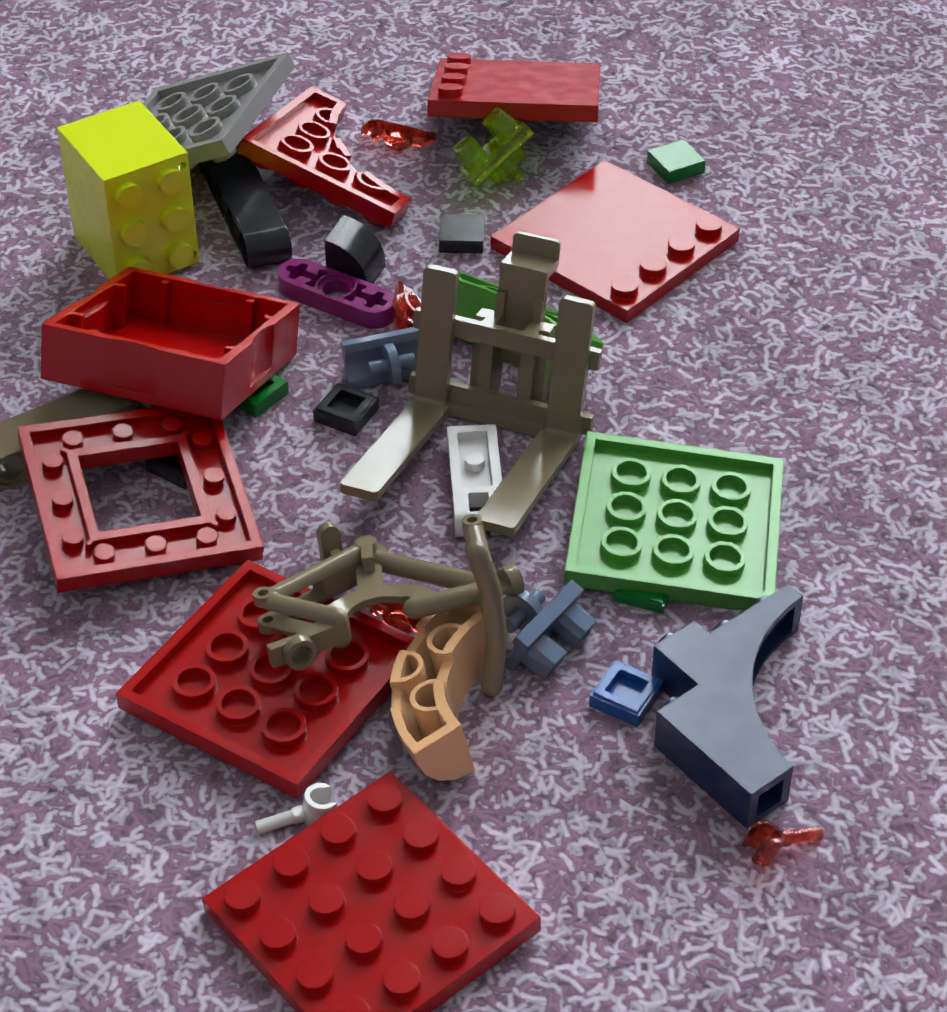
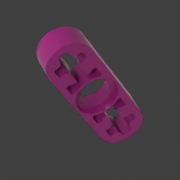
(310, 282)

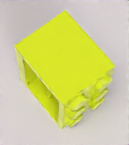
(129, 191)

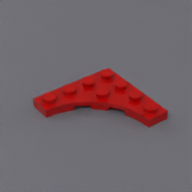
(304, 148)

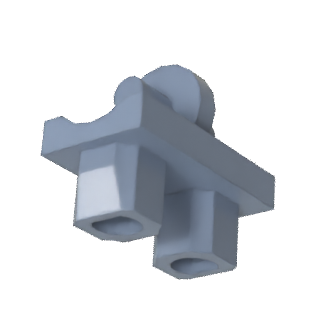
(380, 358)
(533, 644)

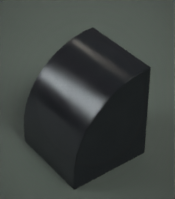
(354, 250)

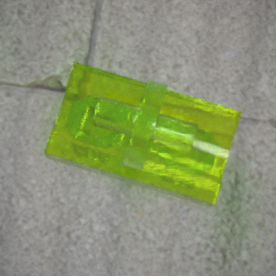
(499, 155)

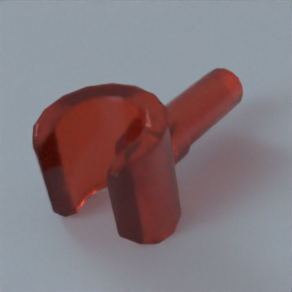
(770, 838)

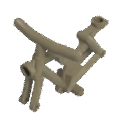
(363, 567)

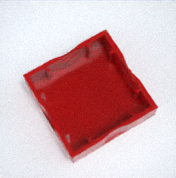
(170, 342)

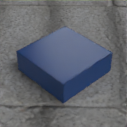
(626, 693)

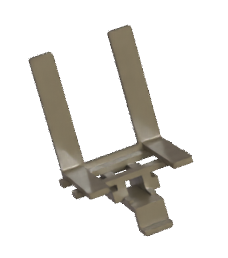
(510, 335)

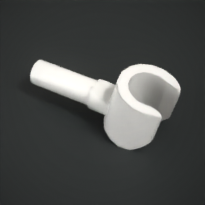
(313, 808)

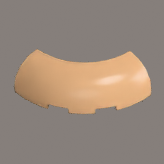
(430, 688)

